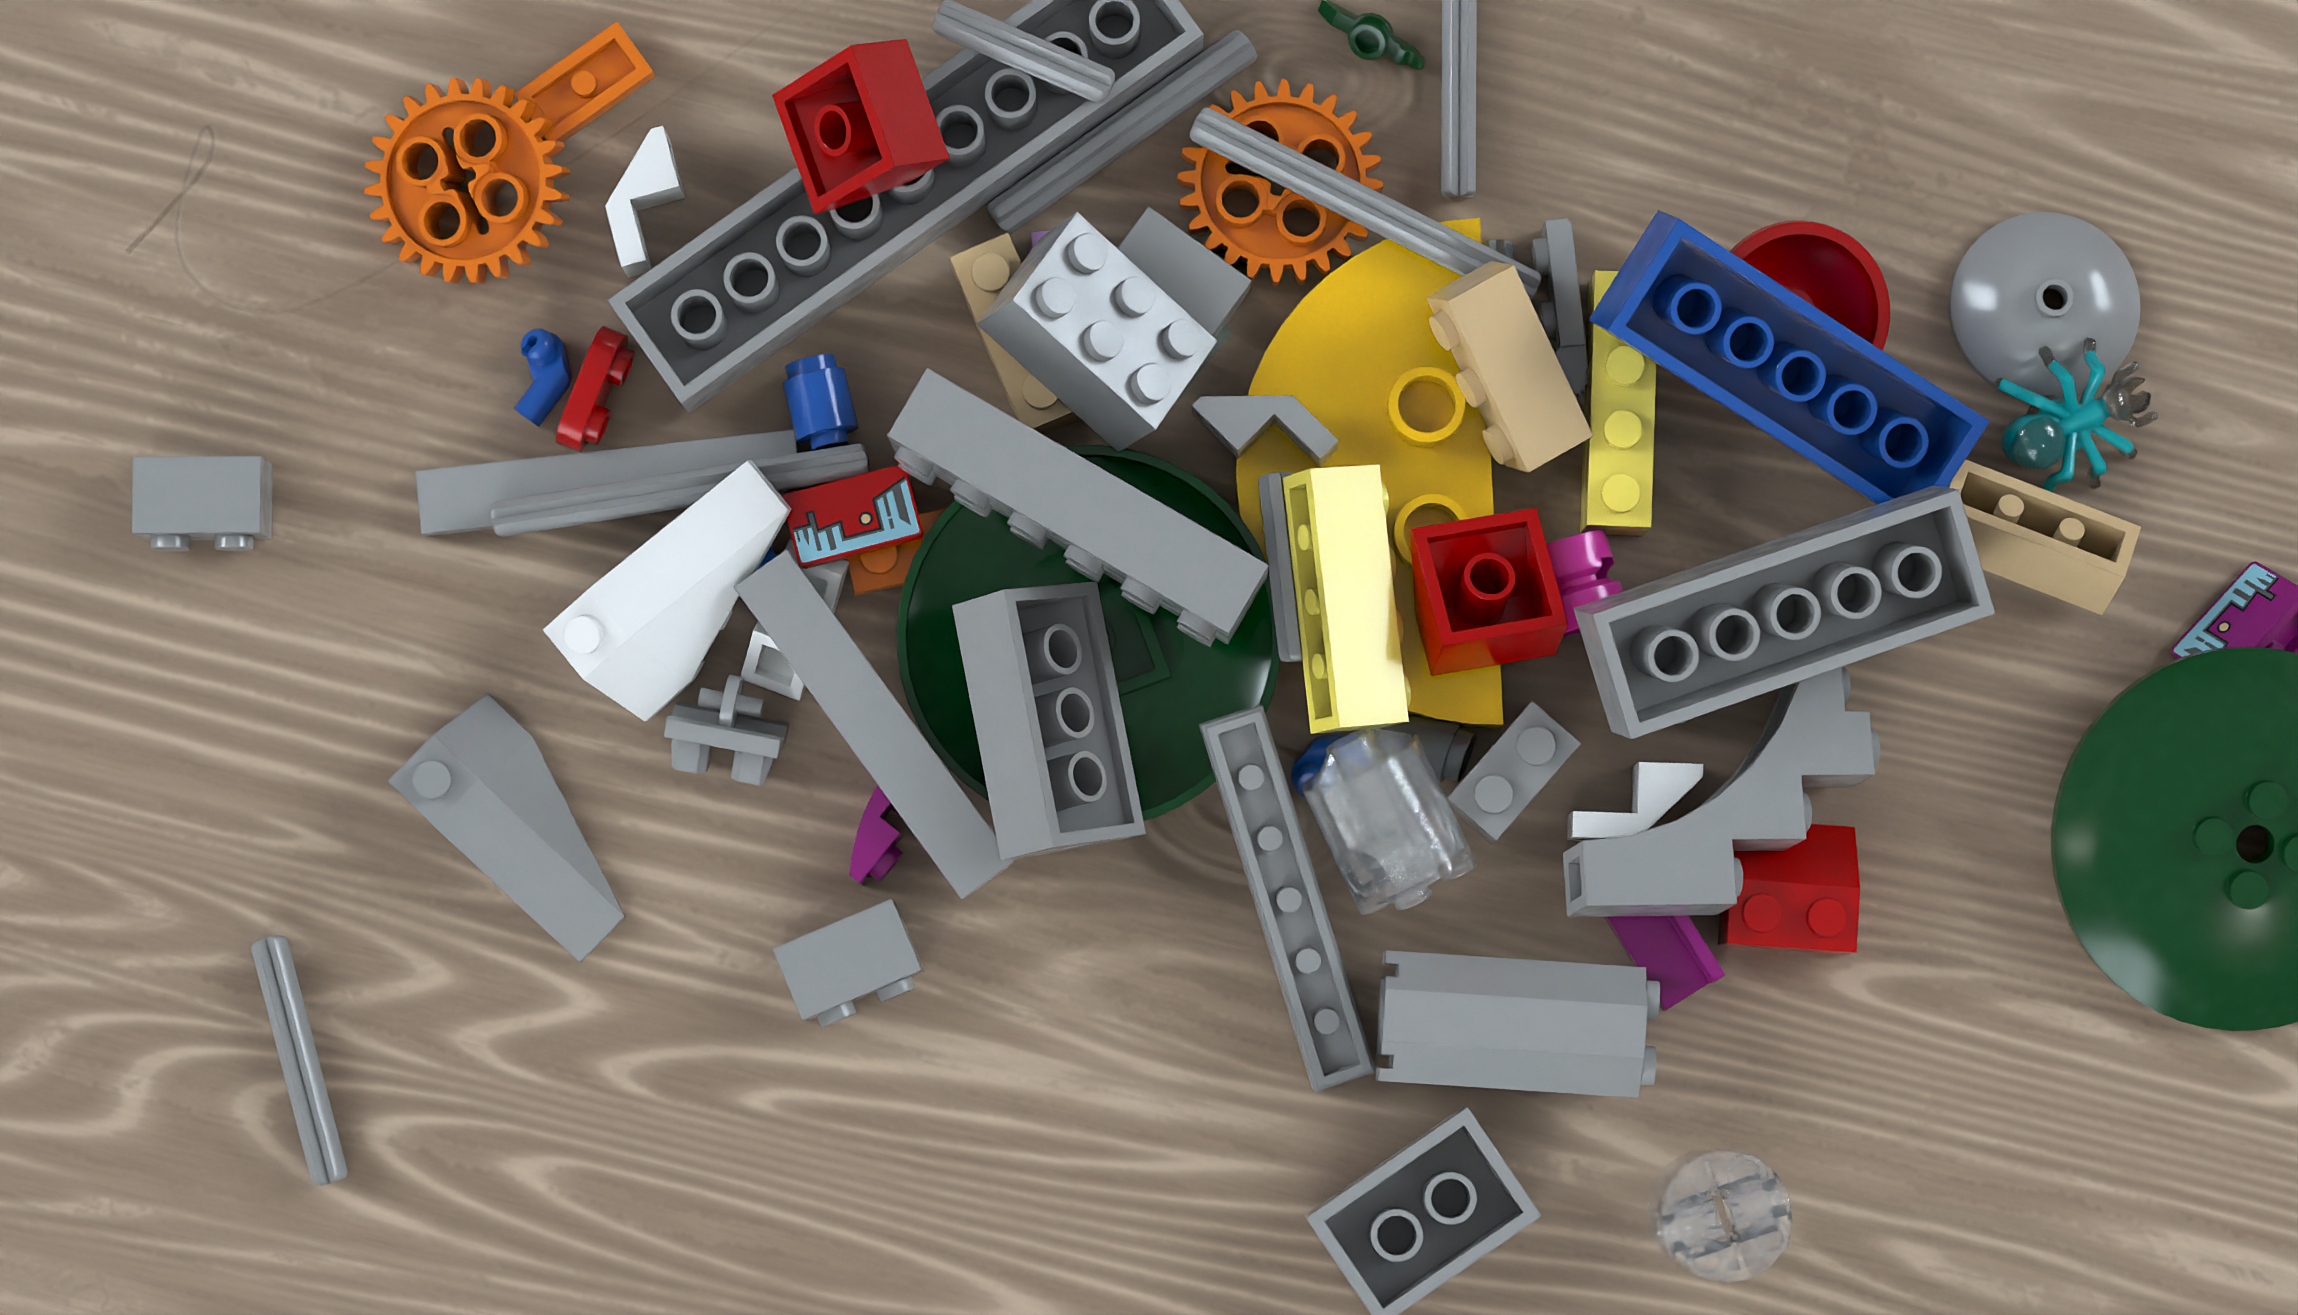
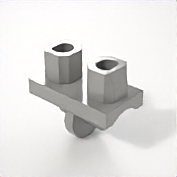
(725, 722)

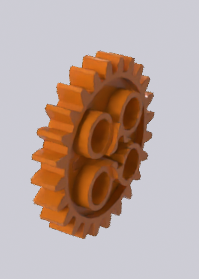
(417, 203)
(1262, 237)

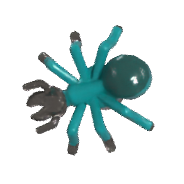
(2063, 426)

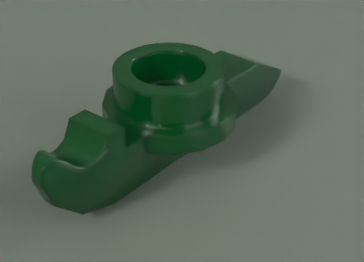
(1371, 35)

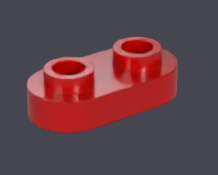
(584, 414)

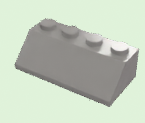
(1048, 719)

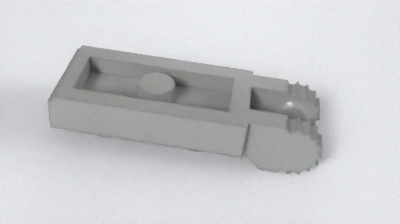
(1562, 315)

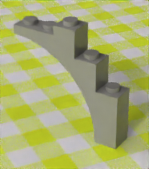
(1762, 807)

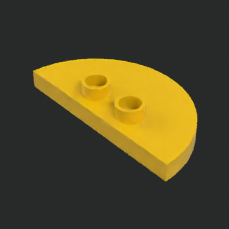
(1389, 393)

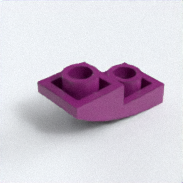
(875, 841)

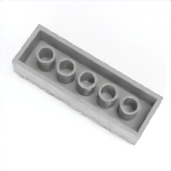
(1077, 507)
(1784, 611)

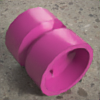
(1581, 572)

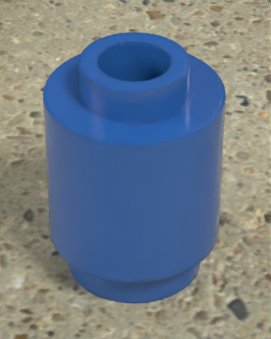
(819, 402)

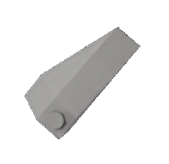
(500, 806)

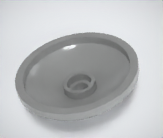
(2001, 309)

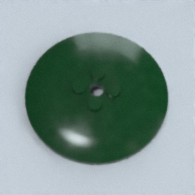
(1161, 673)
(2153, 833)

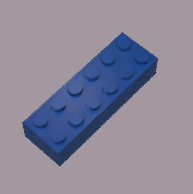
(1785, 365)

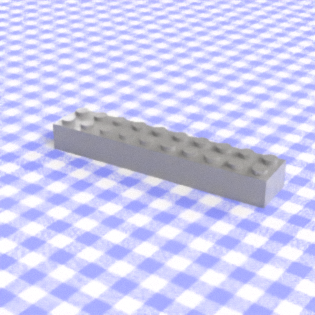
(783, 269)

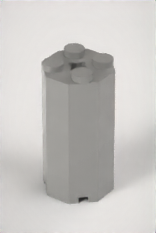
(1516, 1024)

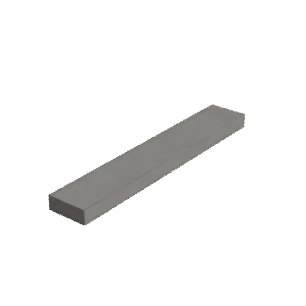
(462, 496)
(873, 724)
(1287, 897)

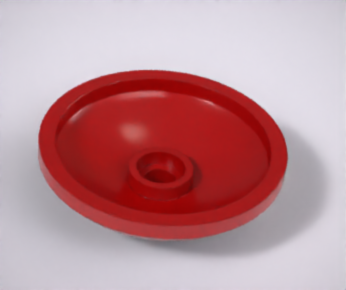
(1824, 270)

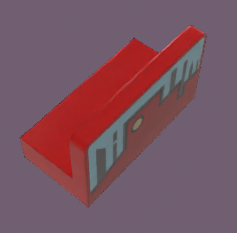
(853, 516)

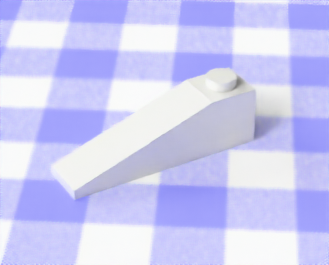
(659, 610)

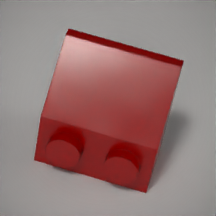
(860, 124)
(1485, 592)
(1798, 896)

